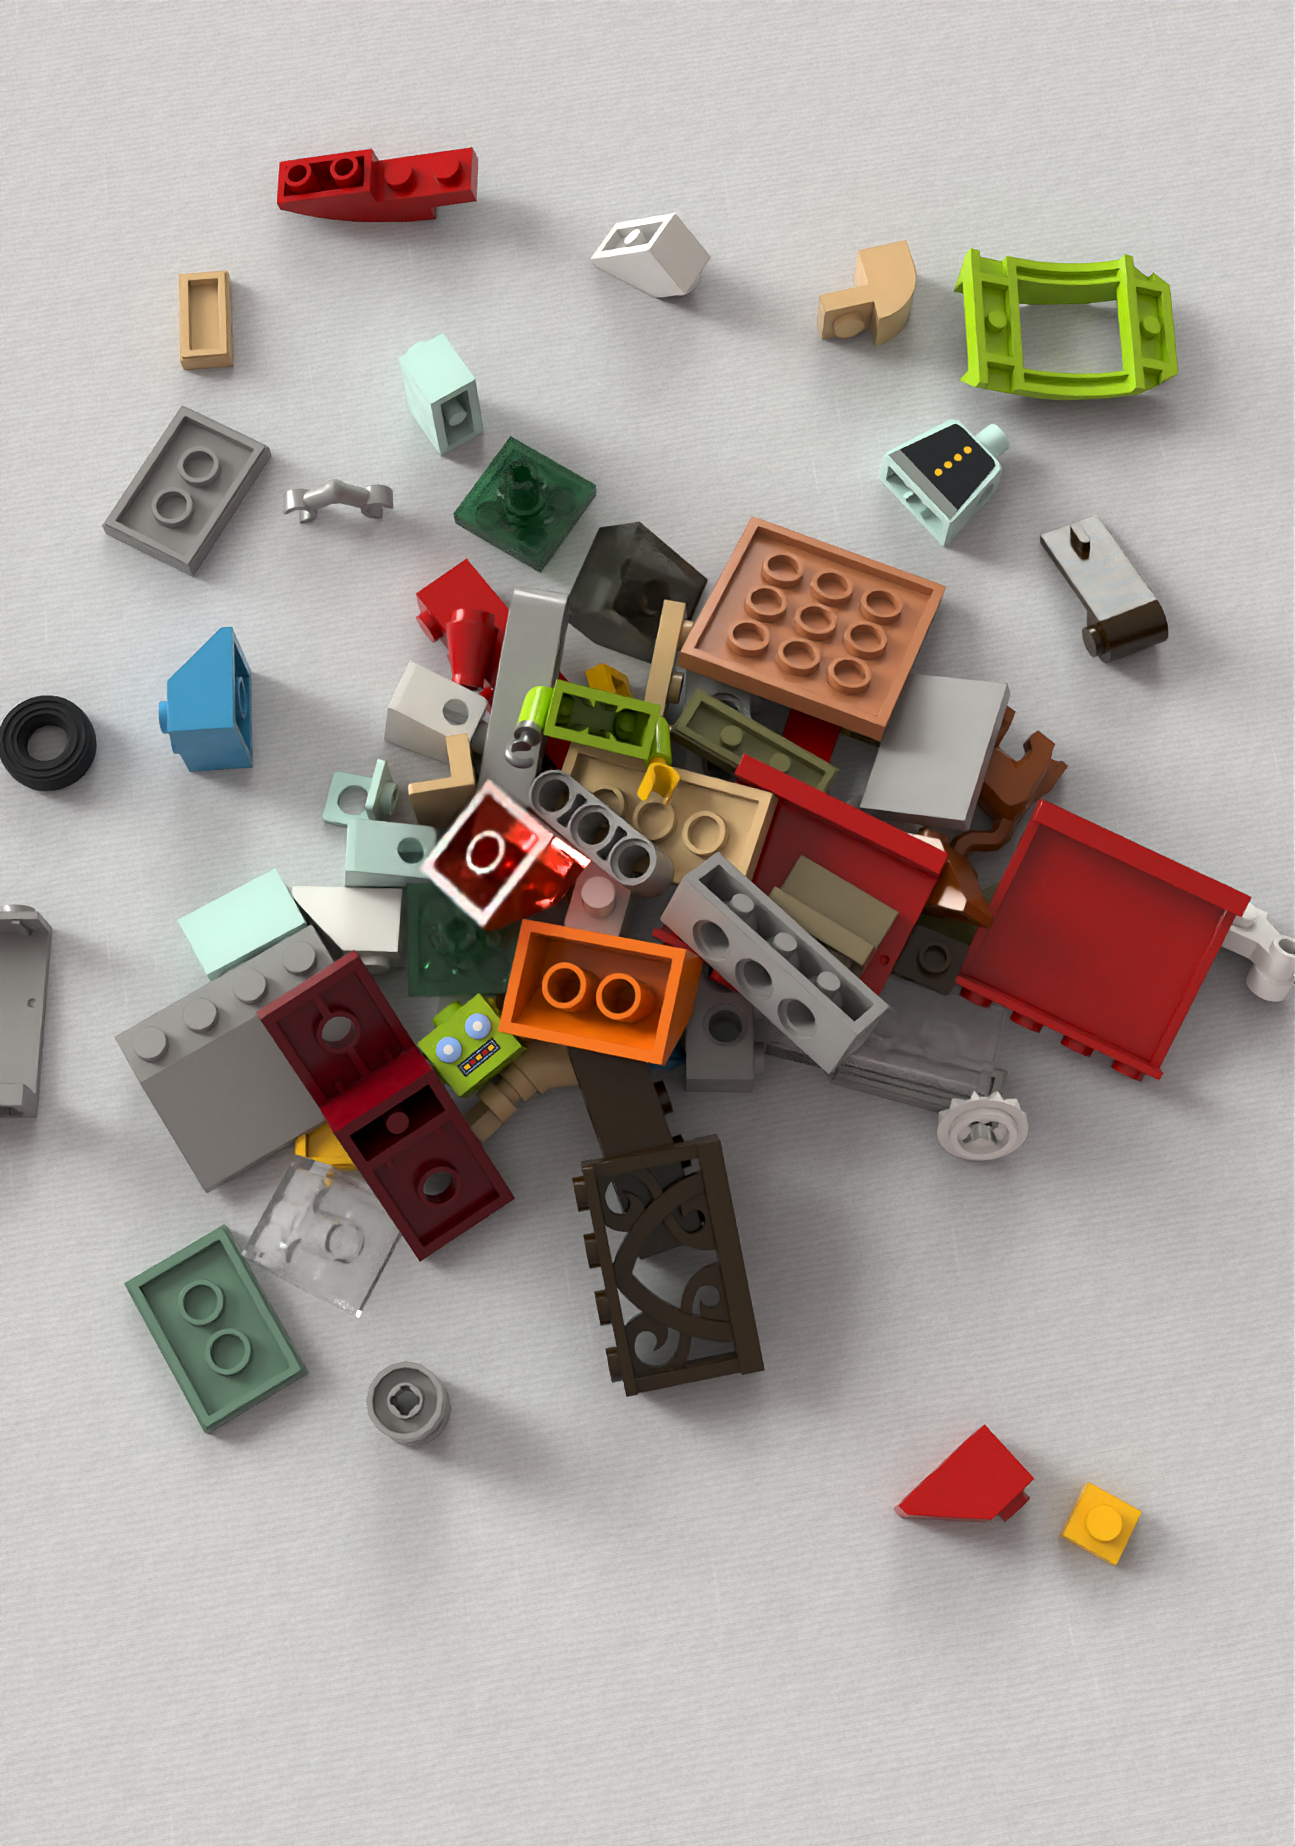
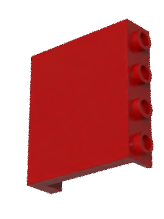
(1098, 940)

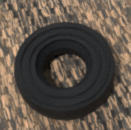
(54, 773)

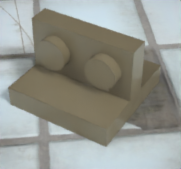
(835, 913)

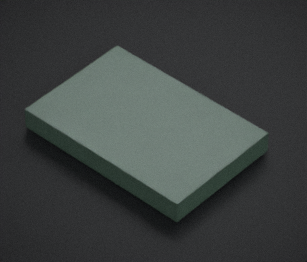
(216, 1329)

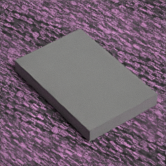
(187, 490)
(936, 751)

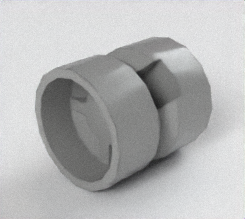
(408, 1404)

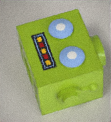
(468, 1046)

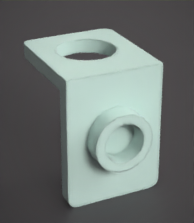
(380, 801)

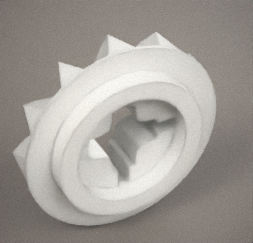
(982, 1141)

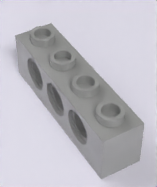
(773, 962)

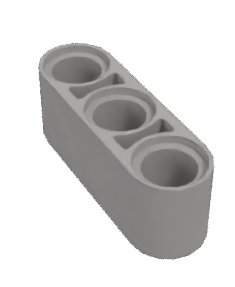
(582, 818)

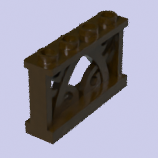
(726, 1321)

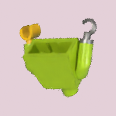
(601, 722)

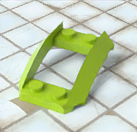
(994, 329)

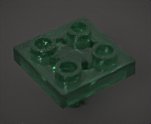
(519, 476)
(435, 970)

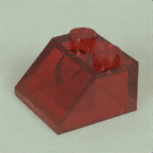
(503, 860)

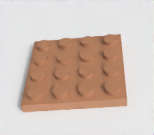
(813, 628)

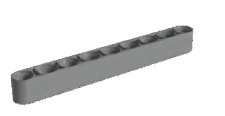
(528, 659)

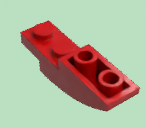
(367, 189)

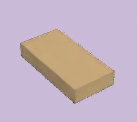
(205, 320)

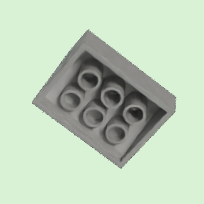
(220, 1072)

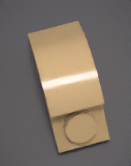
(878, 302)

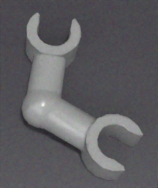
(369, 499)

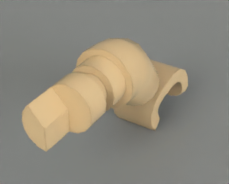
(533, 1072)

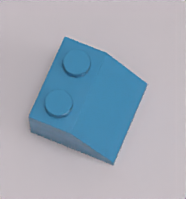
(211, 707)

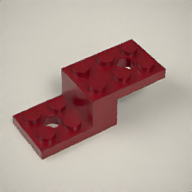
(386, 1105)

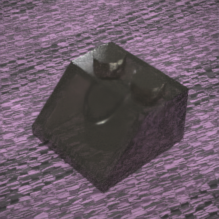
(625, 587)

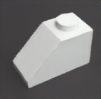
(653, 255)
(359, 920)

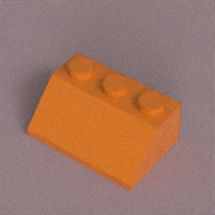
(600, 992)

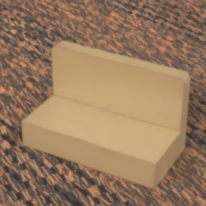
(443, 800)

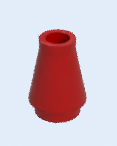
(470, 646)

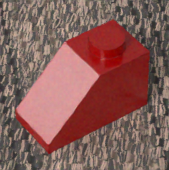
(971, 1484)

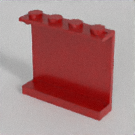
(847, 843)

